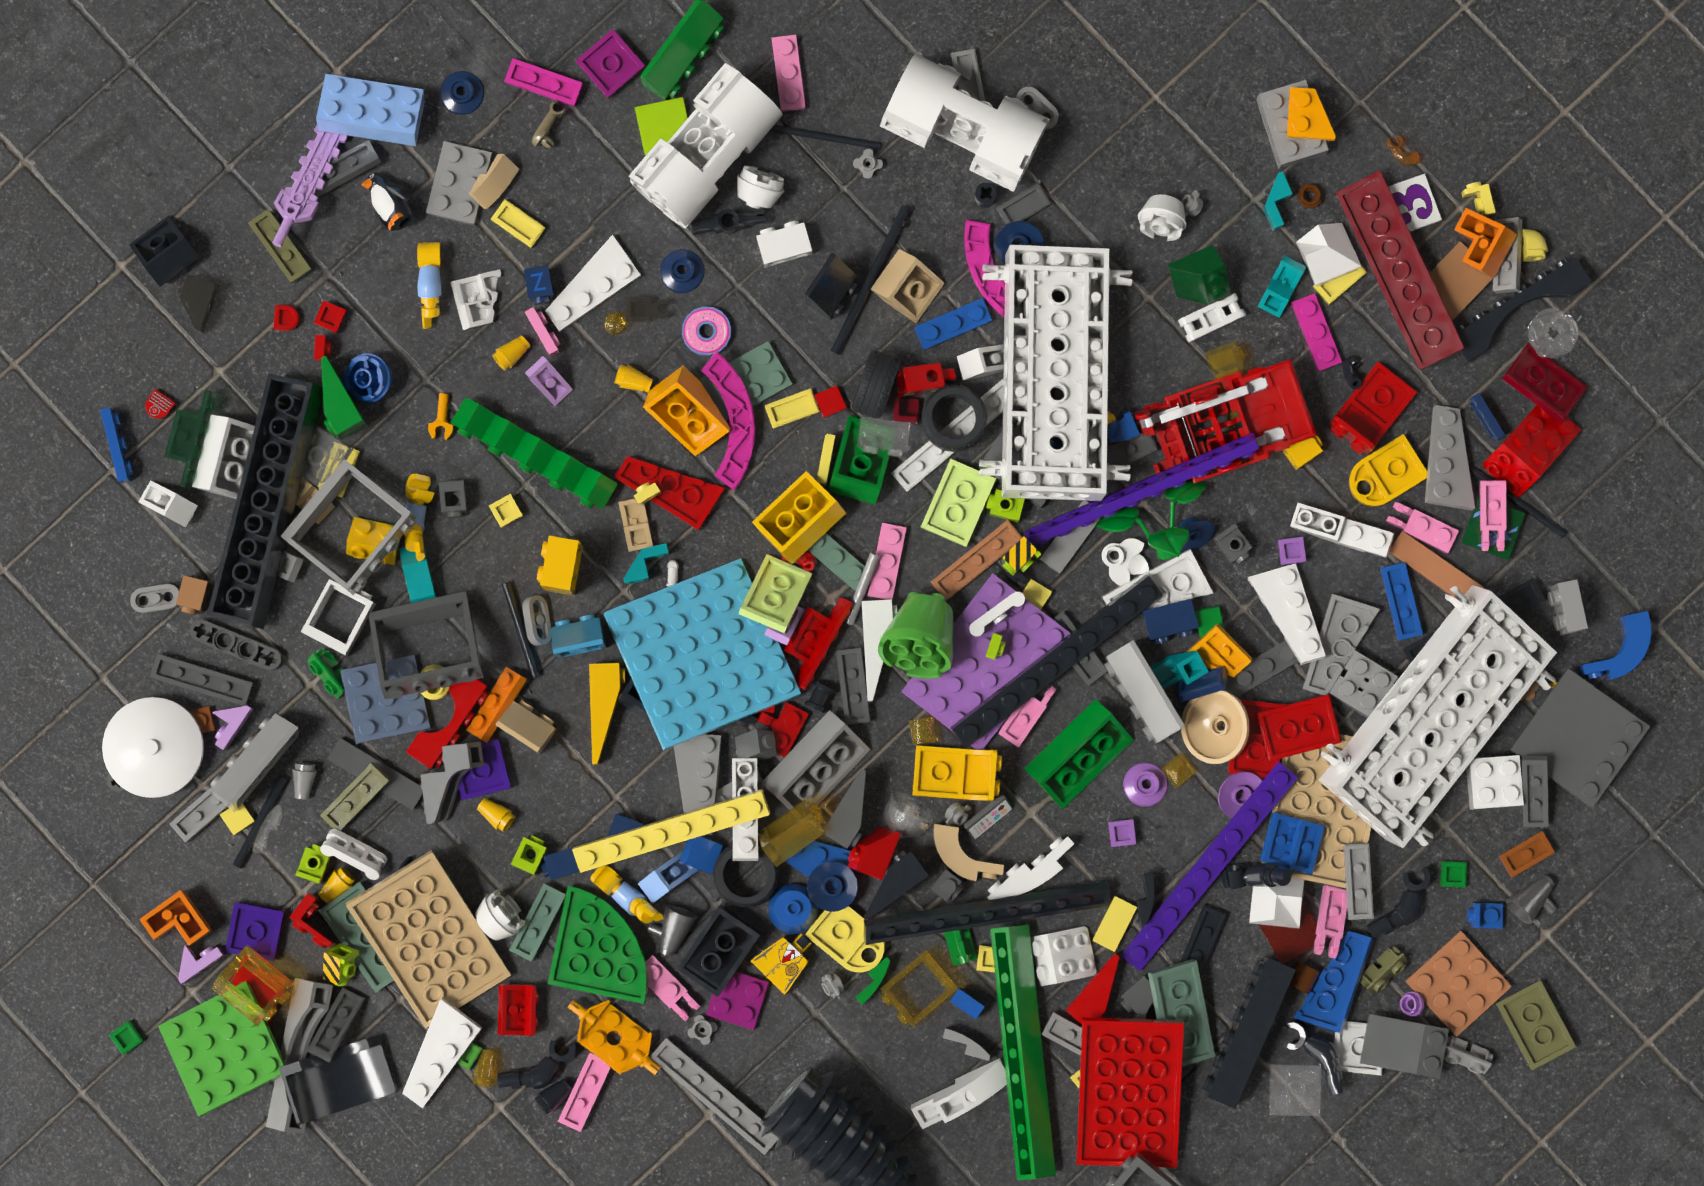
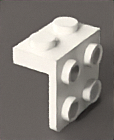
(1063, 956)

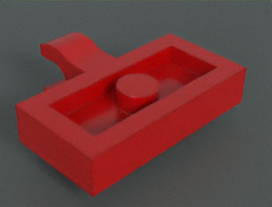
(785, 727)

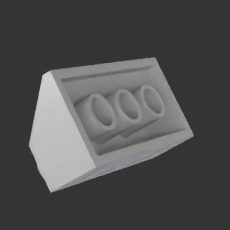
(1144, 692)
(254, 762)
(816, 763)

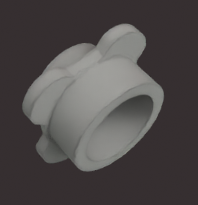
(860, 163)
(1192, 204)
(957, 814)
(832, 985)
(709, 1027)

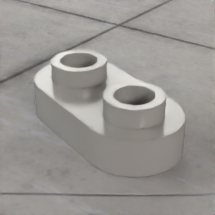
(1040, 105)
(156, 598)
(537, 620)

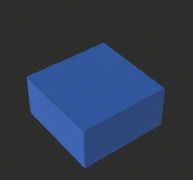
(701, 854)
(967, 1003)

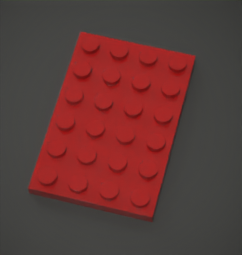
(1129, 1091)

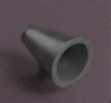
(1530, 899)
(675, 927)

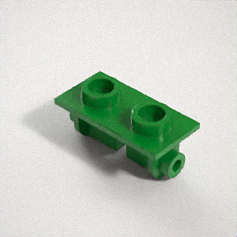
(321, 665)
(960, 946)

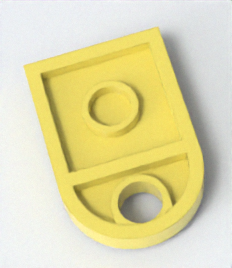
(843, 939)

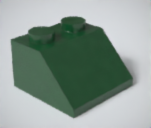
(1200, 277)

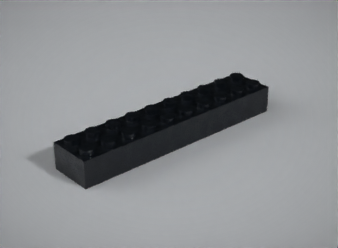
(265, 501)

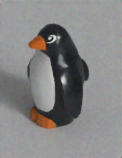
(389, 202)

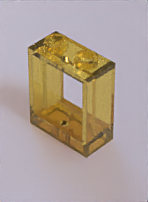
(792, 831)
(937, 971)
(265, 972)

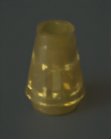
(485, 1070)

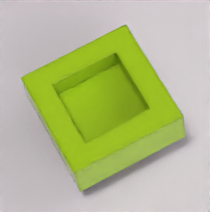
(995, 647)

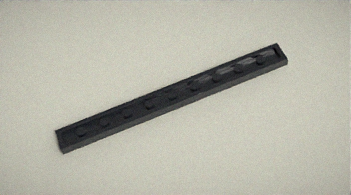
(1056, 661)
(986, 912)

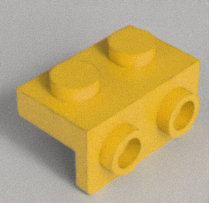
(365, 537)

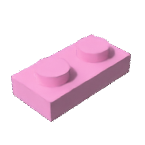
(549, 340)

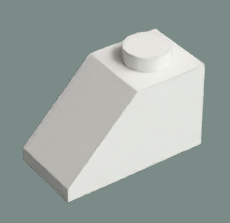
(981, 362)
(168, 503)

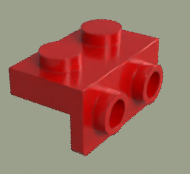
(517, 1010)

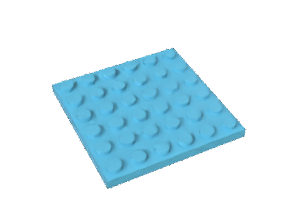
(698, 656)

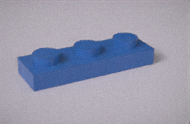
(953, 324)
(117, 445)
(1401, 601)

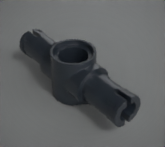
(742, 219)

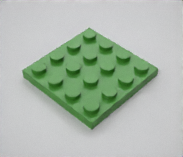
(221, 1052)

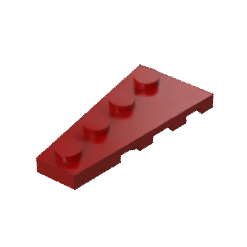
(680, 495)

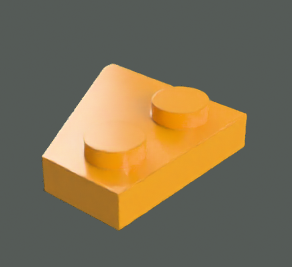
(1307, 116)

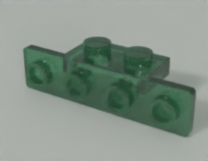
(186, 437)

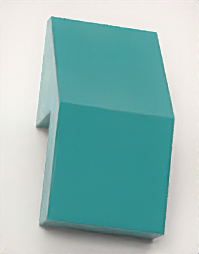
(1279, 192)
(1281, 286)
(638, 570)
(417, 576)
(1182, 666)

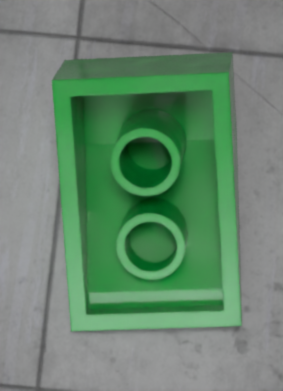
(339, 407)
(856, 472)

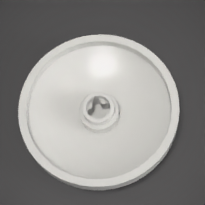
(153, 747)

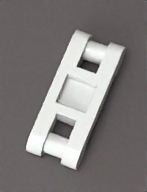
(1211, 318)
(997, 613)
(354, 853)

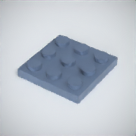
(373, 715)

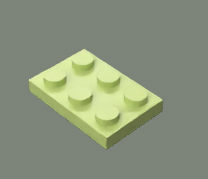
(958, 503)
(775, 593)

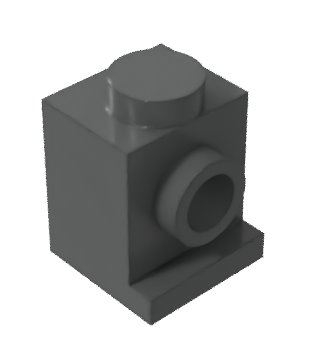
(451, 489)
(1223, 542)
(947, 886)

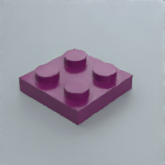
(610, 64)
(739, 1001)

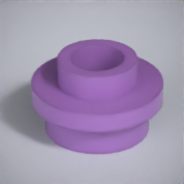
(1406, 1004)

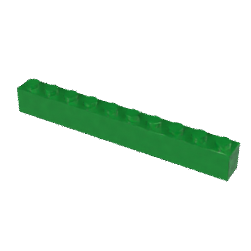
(1023, 1052)

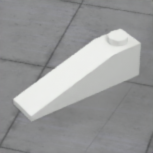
(876, 619)

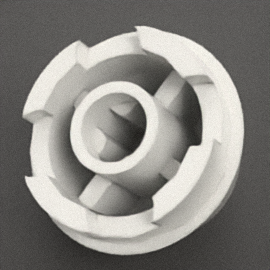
(759, 187)
(1163, 217)
(499, 916)

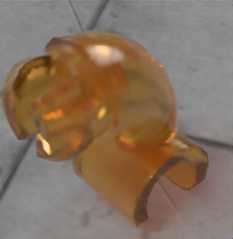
(1403, 158)

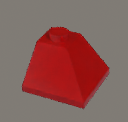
(874, 852)

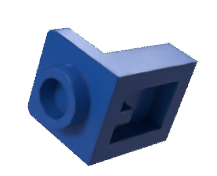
(1485, 915)

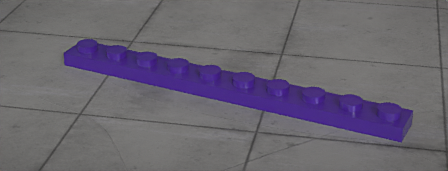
(1150, 487)
(1209, 866)

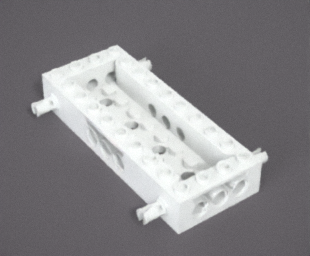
(1033, 369)
(1426, 703)

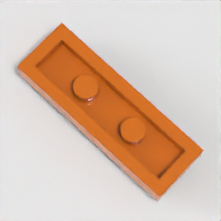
(496, 704)

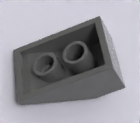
(846, 820)
(1404, 1046)

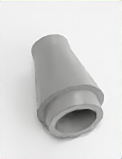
(303, 778)

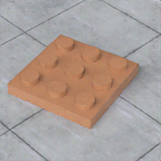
(1458, 983)

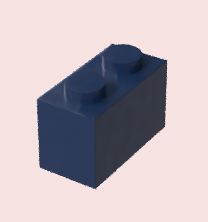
(1169, 621)

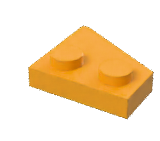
(1219, 650)

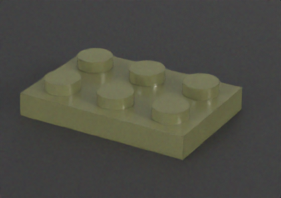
(1535, 1025)

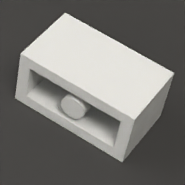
(784, 244)

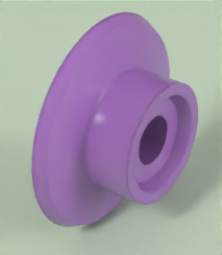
(1133, 784)

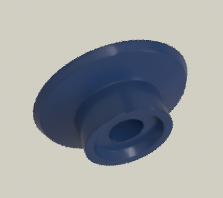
(470, 100)
(682, 282)
(1200, 532)

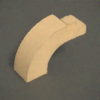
(956, 860)

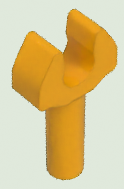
(441, 420)

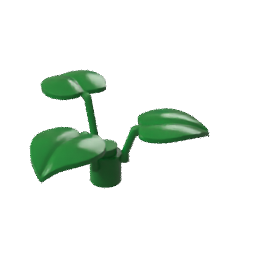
(1166, 542)

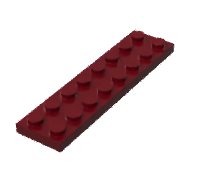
(1400, 270)

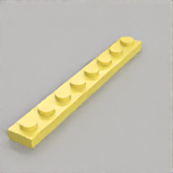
(671, 831)

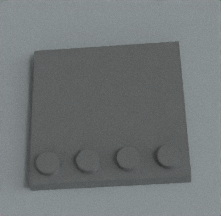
(1582, 736)

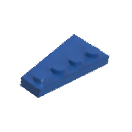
(1333, 994)

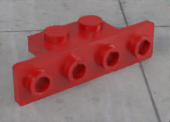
(814, 637)

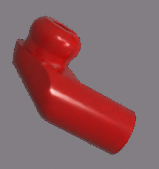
(806, 560)

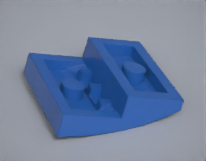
(1292, 843)

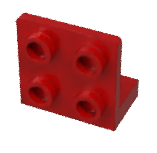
(308, 908)

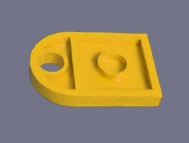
(1388, 472)

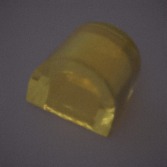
(923, 731)

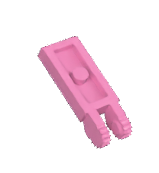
(1493, 512)
(1424, 528)
(1024, 718)
(1331, 919)
(668, 987)

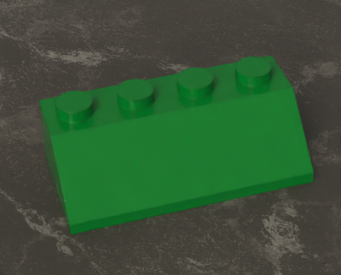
(682, 50)
(1079, 754)

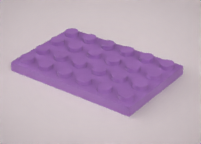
(972, 675)

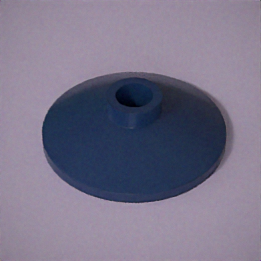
(1018, 229)
(826, 898)

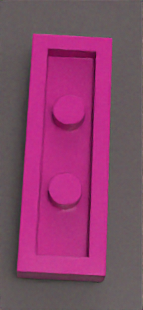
(543, 82)
(1316, 332)

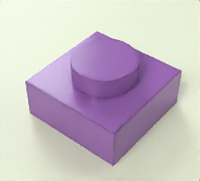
(1291, 551)
(1122, 833)

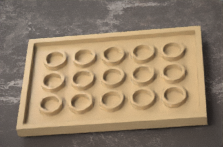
(1314, 803)
(427, 937)

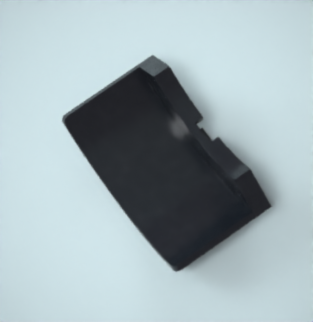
(350, 1079)

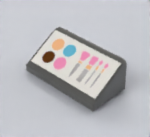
(988, 817)

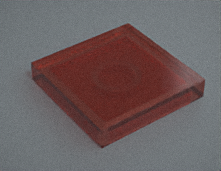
(1291, 942)

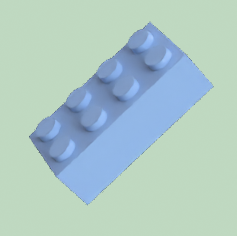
(370, 110)

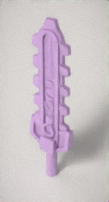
(299, 202)

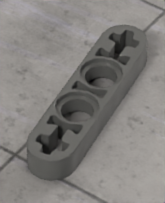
(234, 648)

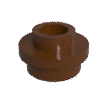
(1315, 190)

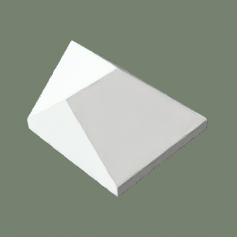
(1328, 253)
(1278, 904)

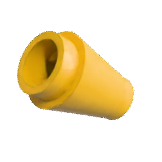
(511, 352)
(631, 378)
(497, 815)
(337, 884)

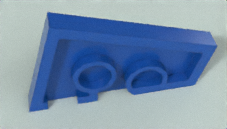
(815, 854)

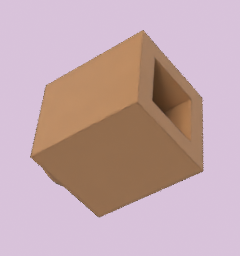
(193, 595)

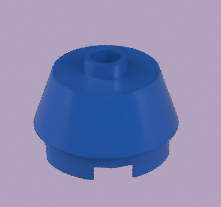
(368, 378)
(792, 909)

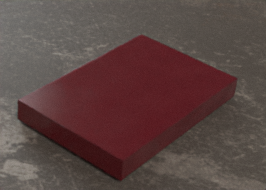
(1544, 383)

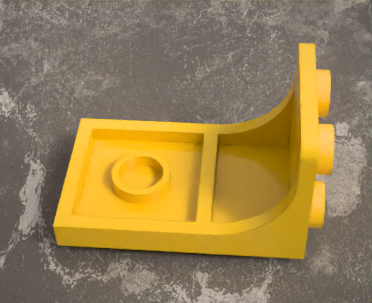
(956, 773)

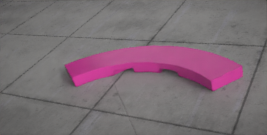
(978, 253)
(740, 419)

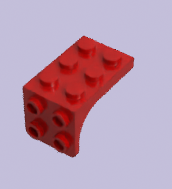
(1371, 409)
(1530, 450)

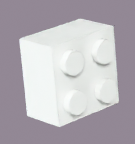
(1495, 782)

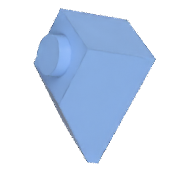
(666, 878)

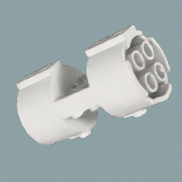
(930, 105)
(683, 172)

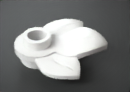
(1128, 561)

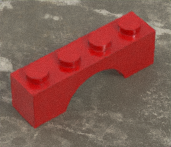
(428, 746)

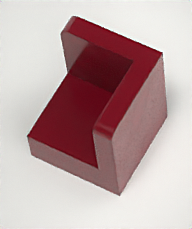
(906, 410)

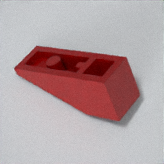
(1094, 997)

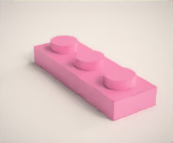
(788, 73)
(886, 569)
(584, 1093)

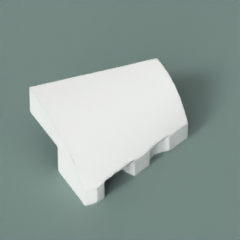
(476, 298)

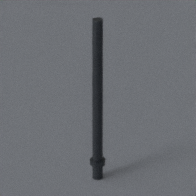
(898, 224)

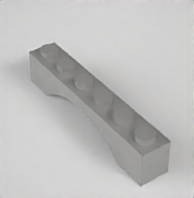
(307, 1007)

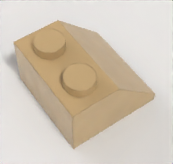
(907, 285)
(526, 726)

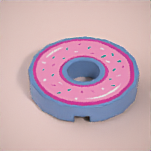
(699, 318)

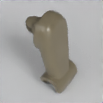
(543, 130)

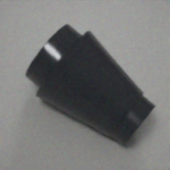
(553, 1096)

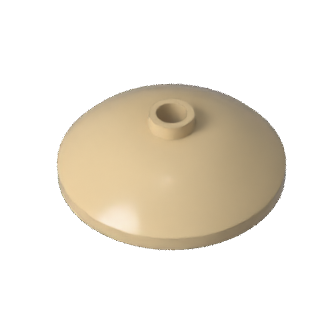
(1204, 731)

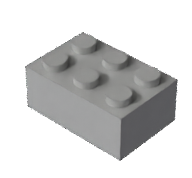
(1274, 113)

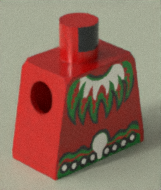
(914, 382)

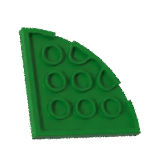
(598, 950)

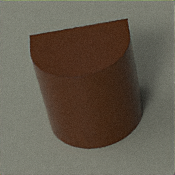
(1303, 978)

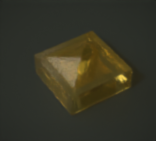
(1177, 770)

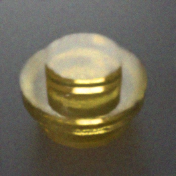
(614, 323)

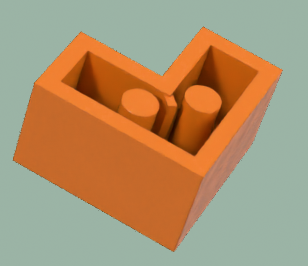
(1489, 242)
(180, 913)

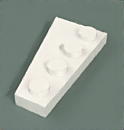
(598, 281)
(1176, 579)
(1287, 603)
(441, 1049)

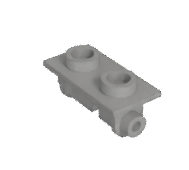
(1476, 1060)

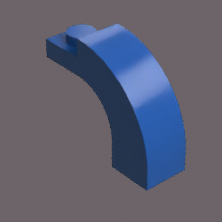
(1635, 643)

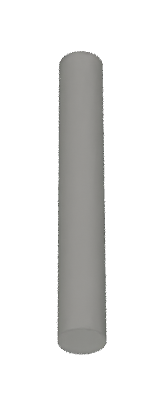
(862, 587)

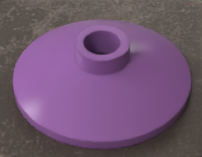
(1227, 794)

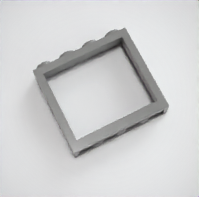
(318, 505)

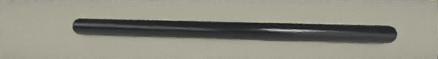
(826, 137)
(1521, 504)

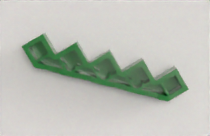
(533, 454)

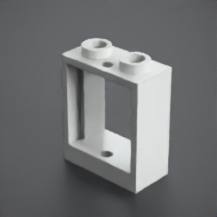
(329, 641)

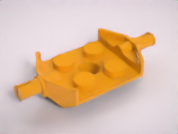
(604, 1019)

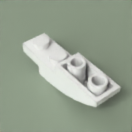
(1342, 530)
(745, 834)
(1023, 879)
(962, 1096)

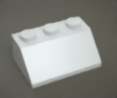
(223, 456)

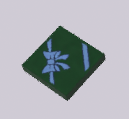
(1472, 534)

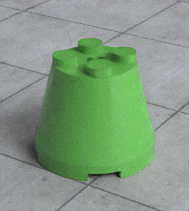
(920, 637)

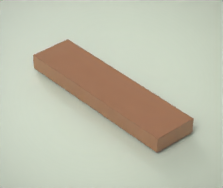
(976, 560)
(1430, 565)

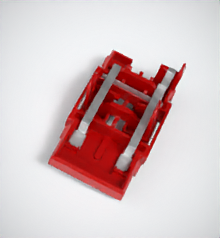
(1267, 404)

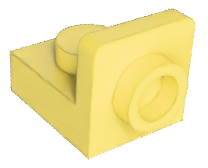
(1484, 200)

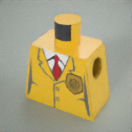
(783, 961)

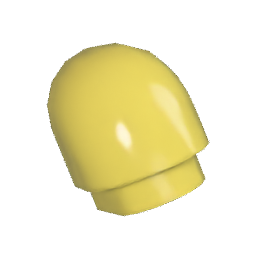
(1533, 246)

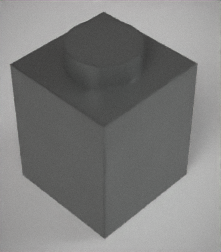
(756, 744)

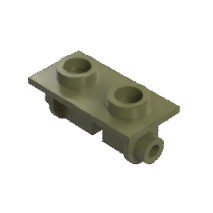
(1392, 964)

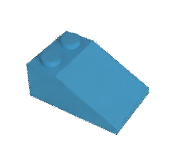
(577, 637)

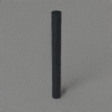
(521, 630)
(266, 809)

